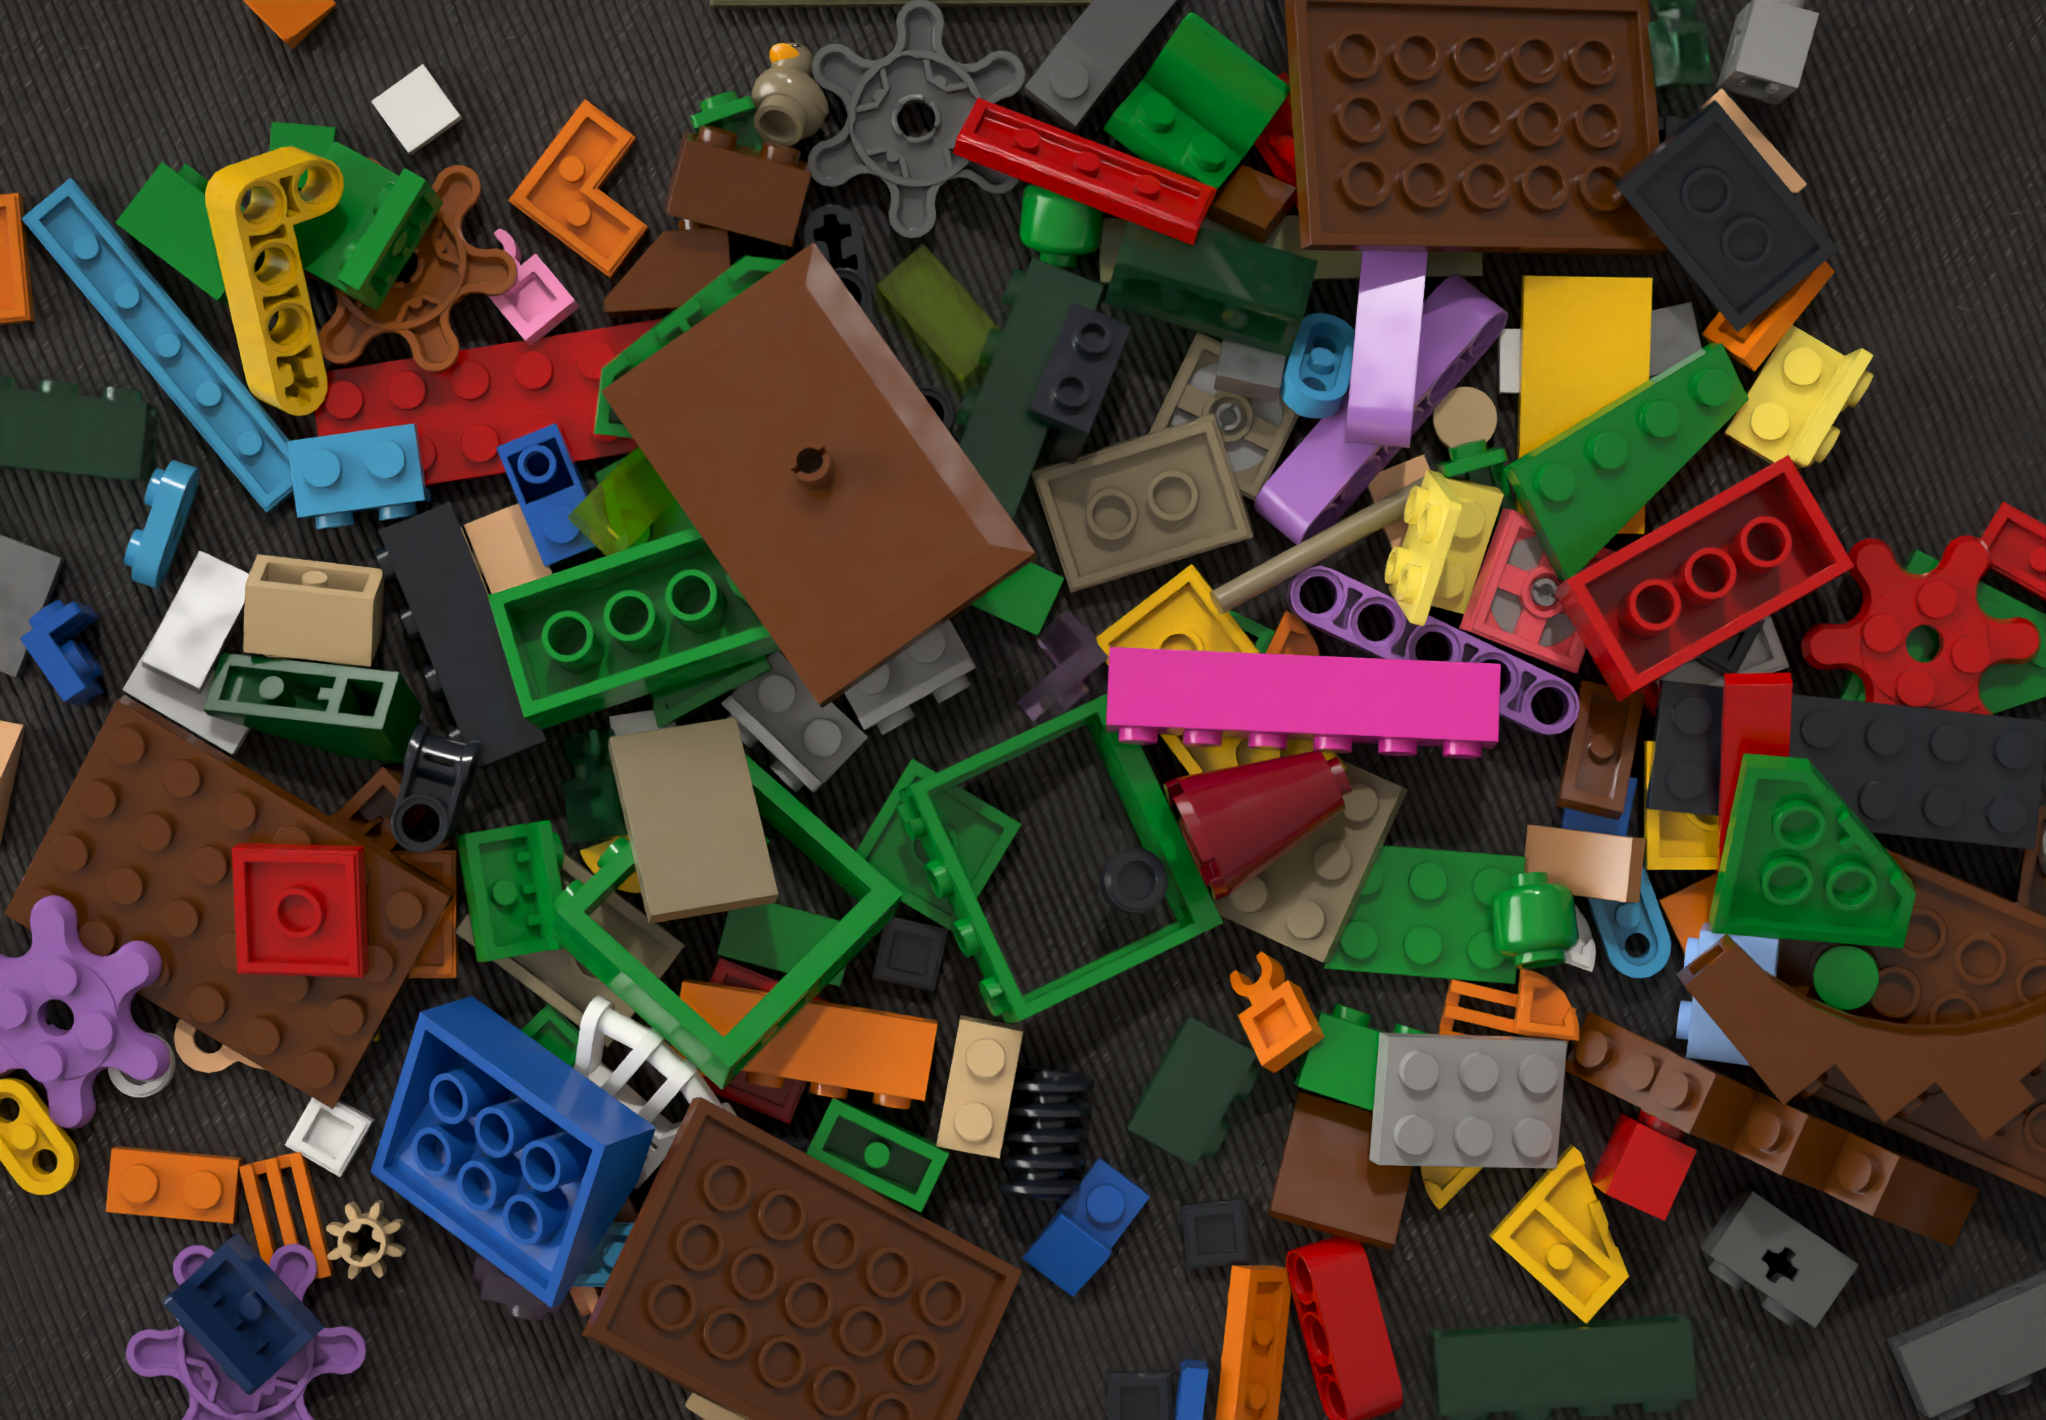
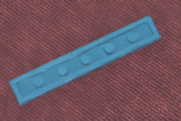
(165, 341)

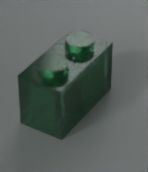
(1193, 1090)

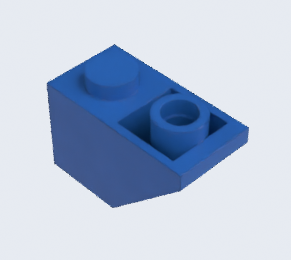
(547, 492)

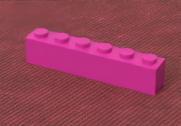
(1303, 699)

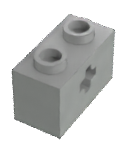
(1768, 50)

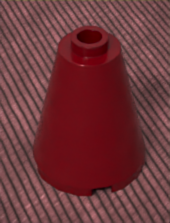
(1254, 813)

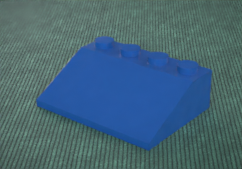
(509, 1146)

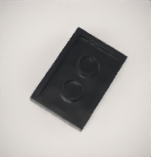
(1726, 215)

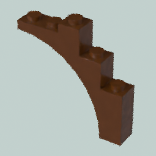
(1889, 1063)
(1771, 1133)

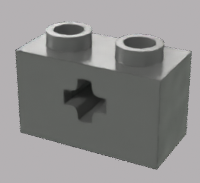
(1814, 1269)

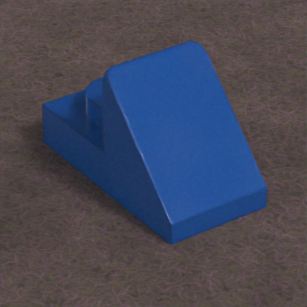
(1086, 1227)

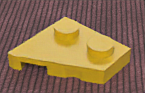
(1565, 1238)

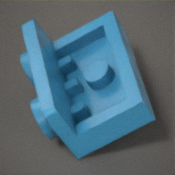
(358, 474)

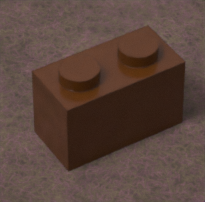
(738, 185)

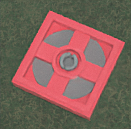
(1517, 599)

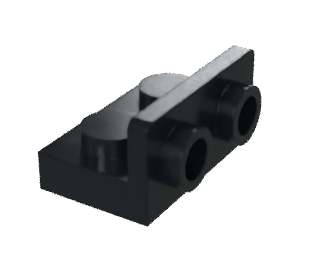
(1078, 377)

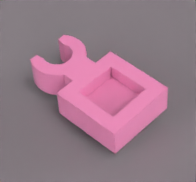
(536, 299)

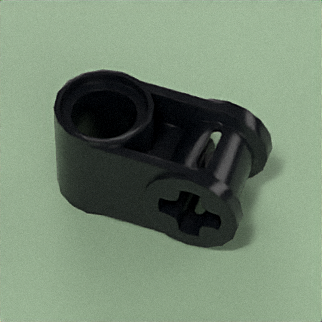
(435, 785)

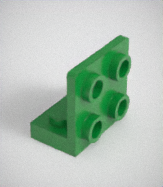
(1198, 105)
(370, 230)

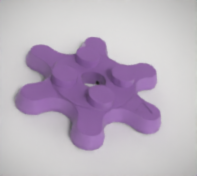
(100, 997)
(210, 1390)

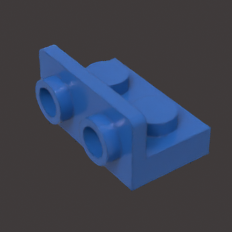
(64, 662)

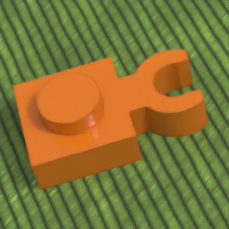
(1280, 1015)

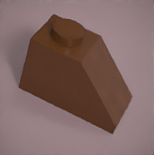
(671, 271)

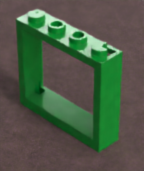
(1152, 824)
(667, 1013)

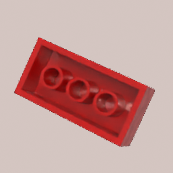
(1703, 578)

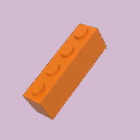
(828, 1045)

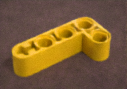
(287, 362)

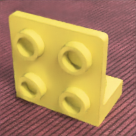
(1798, 400)
(1442, 545)

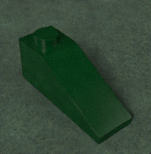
(317, 704)

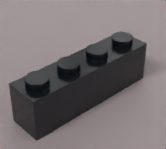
(455, 621)

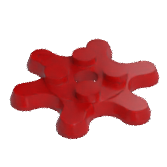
(1900, 601)

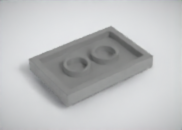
(1467, 1101)

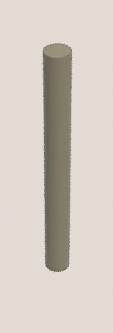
(1312, 550)

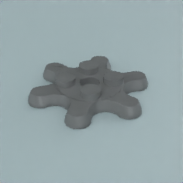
(881, 89)

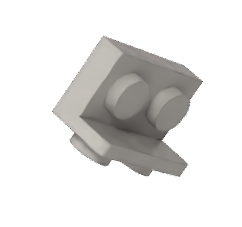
(928, 667)
(793, 726)

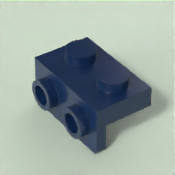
(243, 1314)

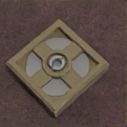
(1250, 426)

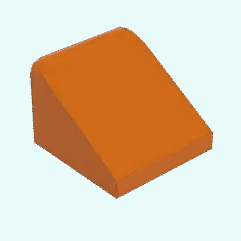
(292, 18)

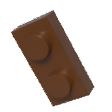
(1600, 752)

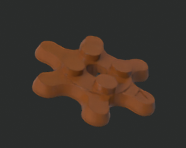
(444, 276)

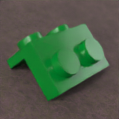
(512, 888)

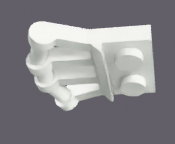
(648, 1045)

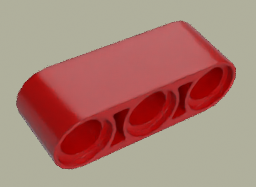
(1344, 1329)

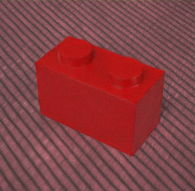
(1644, 1163)

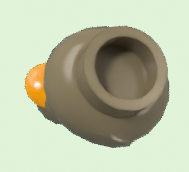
(787, 98)

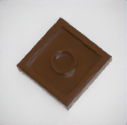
(1329, 1177)

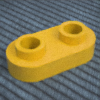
(28, 1135)

